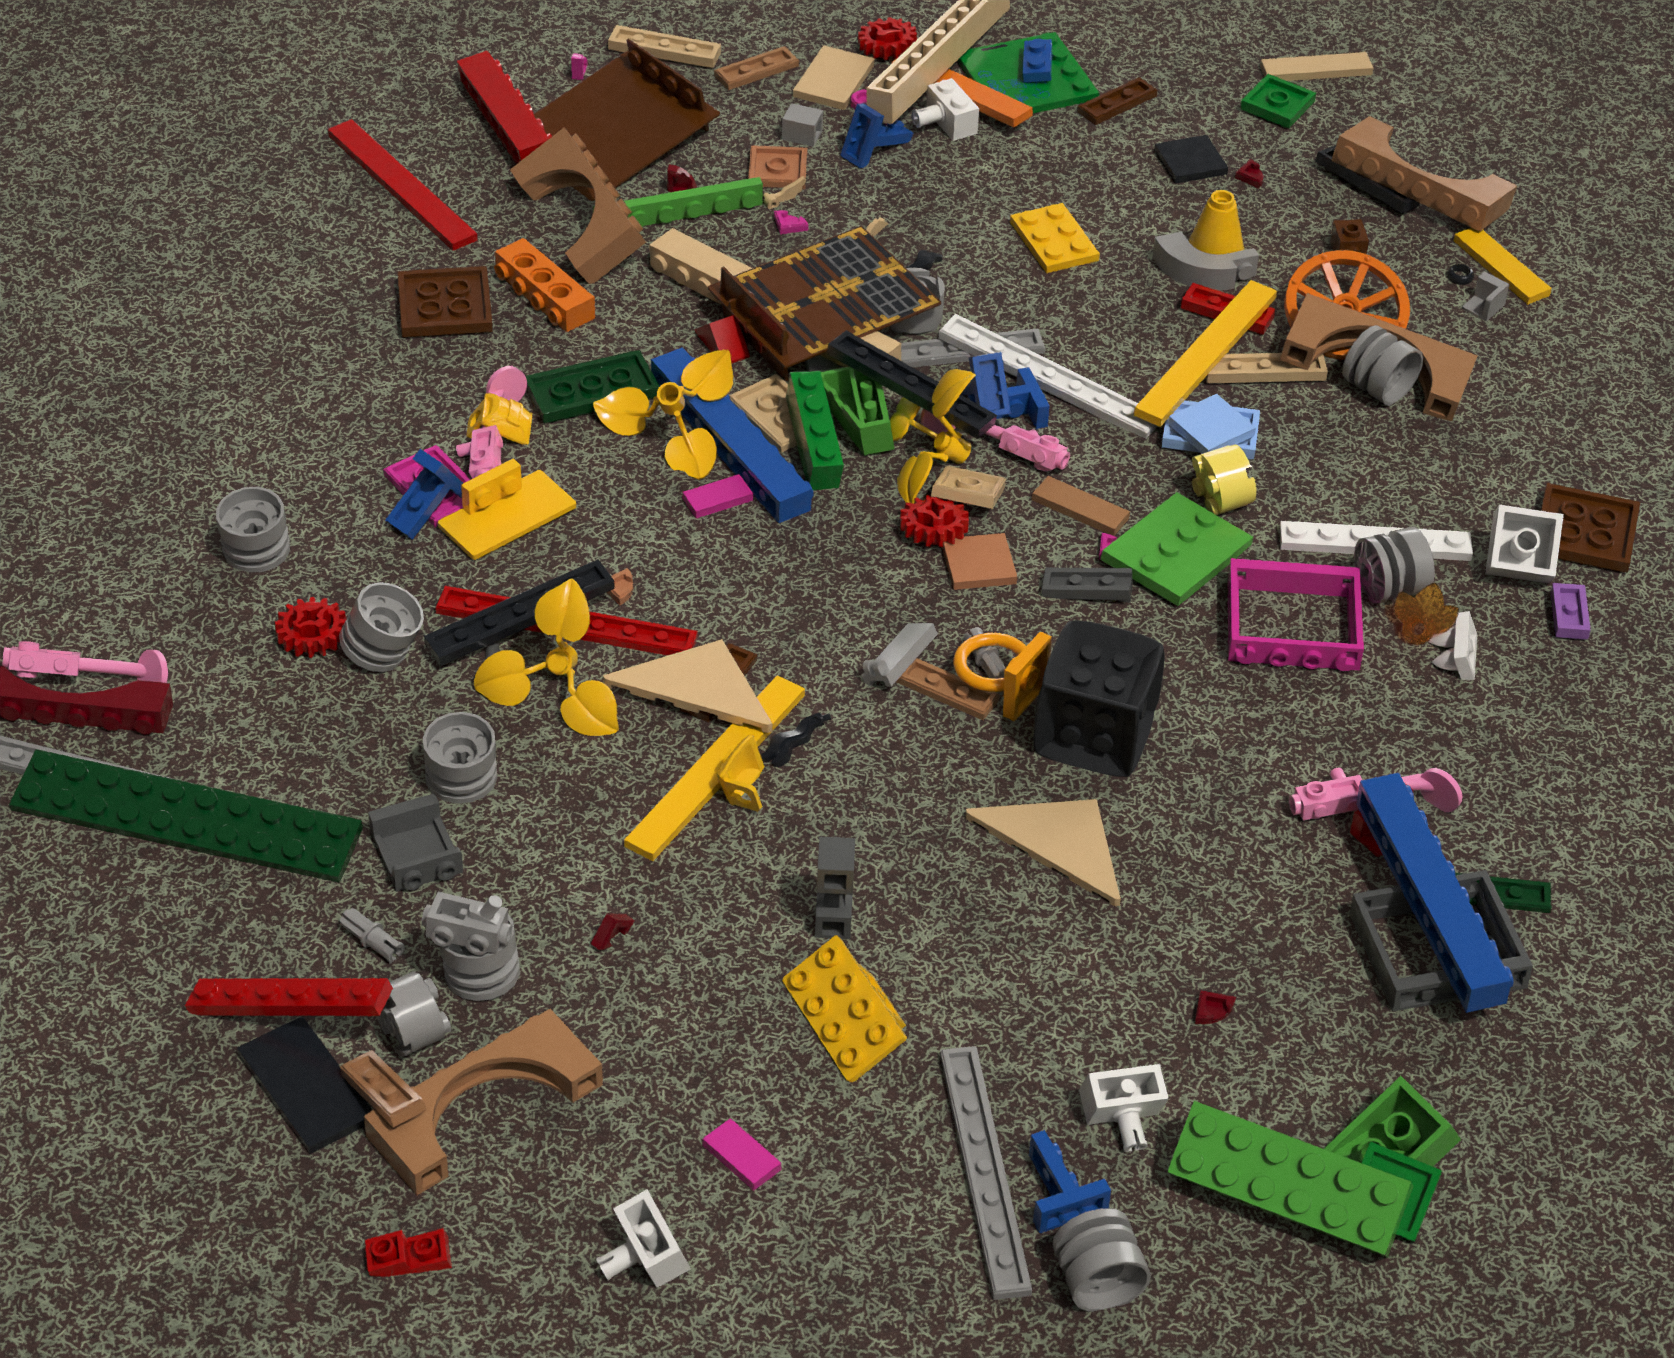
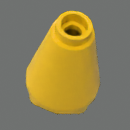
(1218, 226)

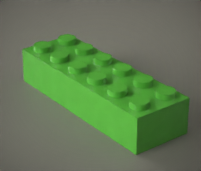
(1290, 1179)

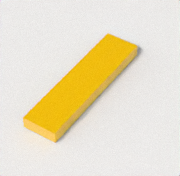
(1502, 265)

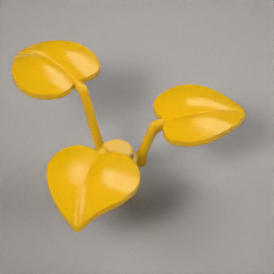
(948, 444)
(694, 451)
(505, 679)

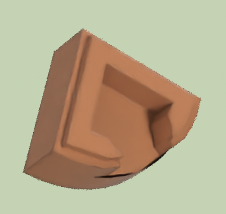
(623, 586)

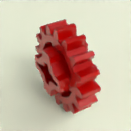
(886, 38)
(934, 521)
(310, 627)

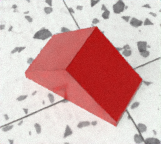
(724, 335)

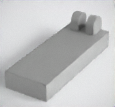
(899, 654)

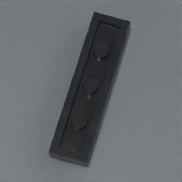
(1397, 201)

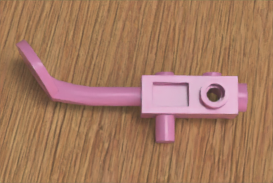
(487, 441)
(1041, 450)
(29, 659)
(1341, 793)

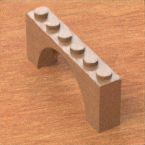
(1471, 202)
(611, 232)
(1329, 326)
(535, 1051)

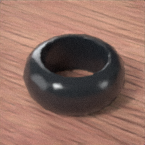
(1457, 279)

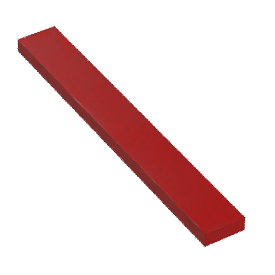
(402, 185)
(602, 627)

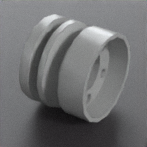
(1382, 365)
(253, 529)
(1394, 564)
(381, 627)
(460, 757)
(481, 975)
(1101, 1259)

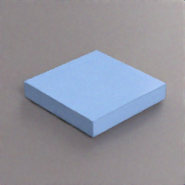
(1211, 424)

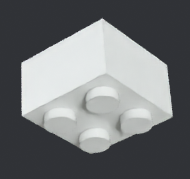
(1524, 544)

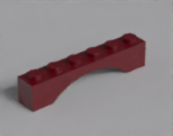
(133, 706)

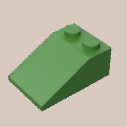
(1400, 1122)

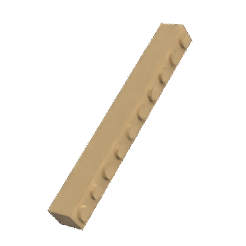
(932, 55)
(700, 266)

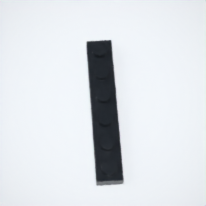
(907, 382)
(509, 615)

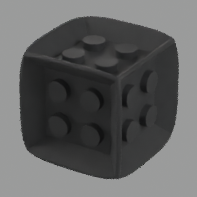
(1098, 698)

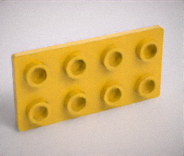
(503, 508)
(846, 1008)

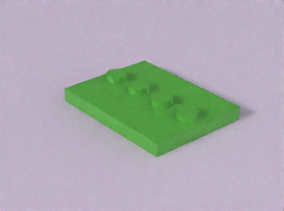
(1177, 548)

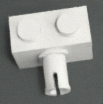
(950, 109)
(1124, 1098)
(647, 1243)

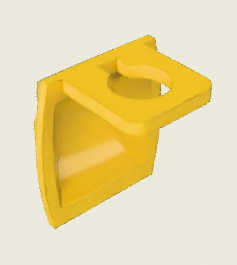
(508, 415)
(739, 772)

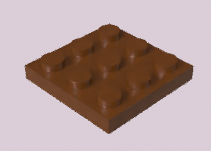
(444, 301)
(1594, 526)

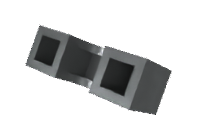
(835, 887)

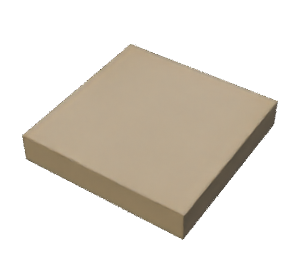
(969, 487)

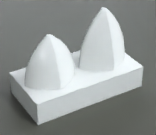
(1463, 645)

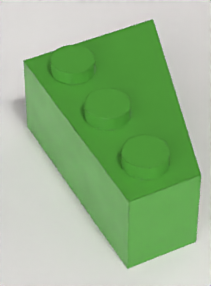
(859, 408)

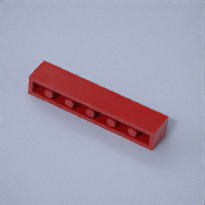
(502, 105)

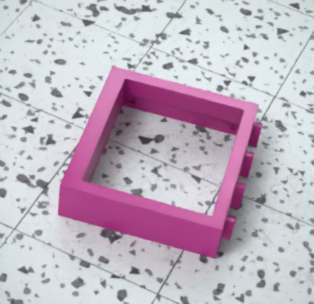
(1296, 579)

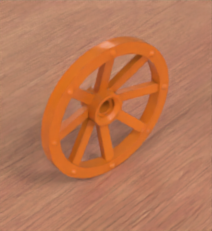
(1350, 299)

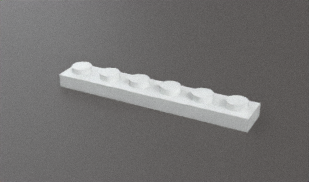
(1343, 539)

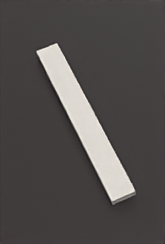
(1048, 374)

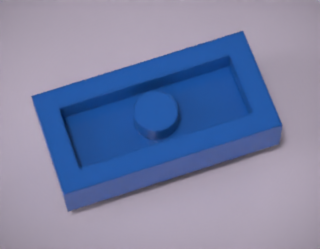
(1037, 60)

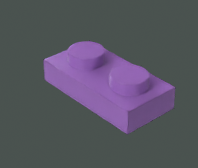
(1570, 611)

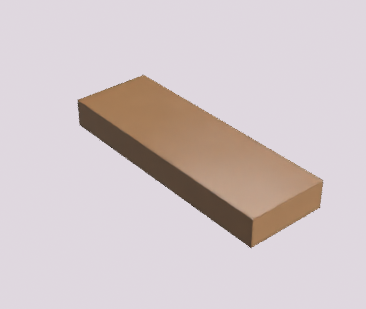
(756, 68)
(1080, 505)
(948, 689)
(382, 1088)

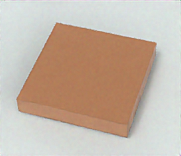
(777, 165)
(980, 561)

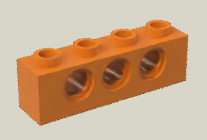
(544, 285)

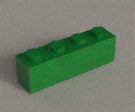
(814, 430)

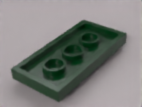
(576, 387)

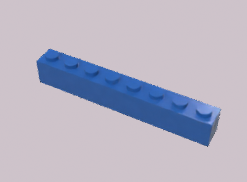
(740, 445)
(1434, 893)

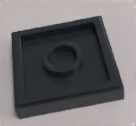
(1191, 159)

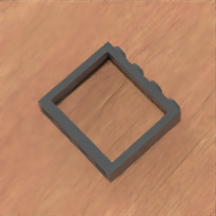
(1435, 986)

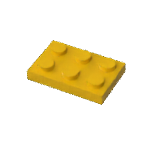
(1054, 238)

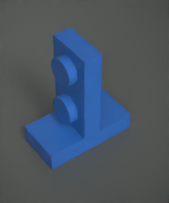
(868, 132)
(989, 383)
(1026, 398)
(423, 495)
(1066, 1196)

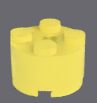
(1223, 479)

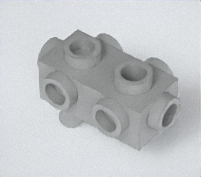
(467, 923)

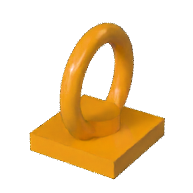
(1021, 677)

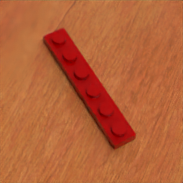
(289, 996)

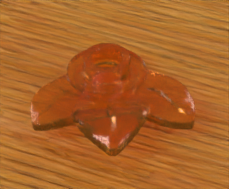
(1424, 609)

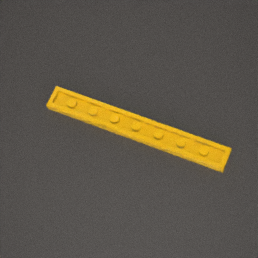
(1205, 353)
(701, 780)

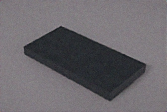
(305, 1084)

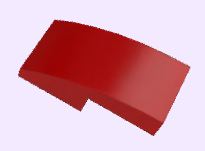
(398, 1255)

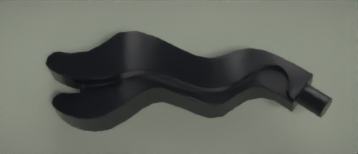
(926, 259)
(784, 742)

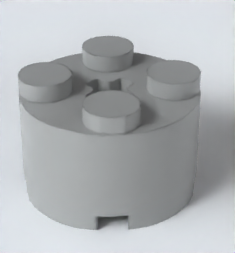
(928, 320)
(413, 1014)

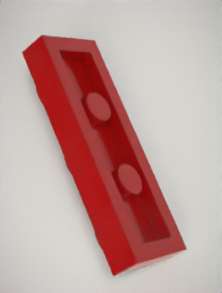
(1212, 302)

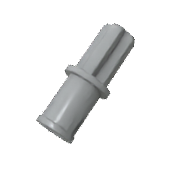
(987, 657)
(371, 934)

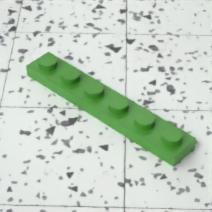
(697, 201)

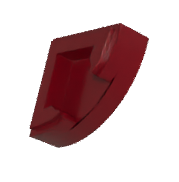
(1250, 174)
(679, 179)
(610, 927)
(1213, 1006)

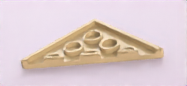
(695, 681)
(1058, 836)

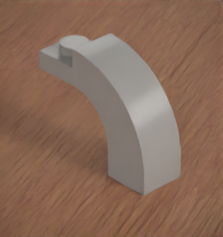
(1189, 265)

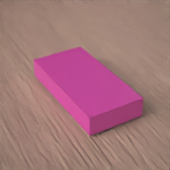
(717, 496)
(741, 1154)

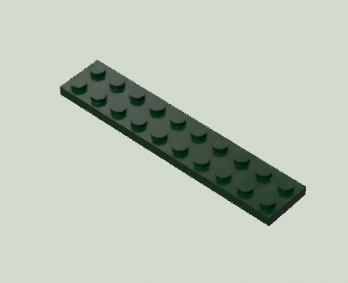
(187, 815)

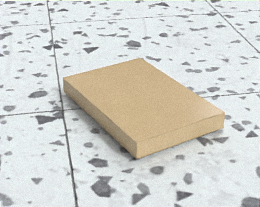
(833, 77)
(768, 410)

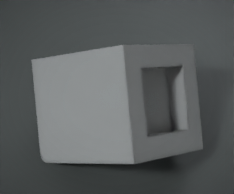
(802, 125)
(1488, 297)

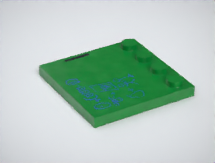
(1001, 69)

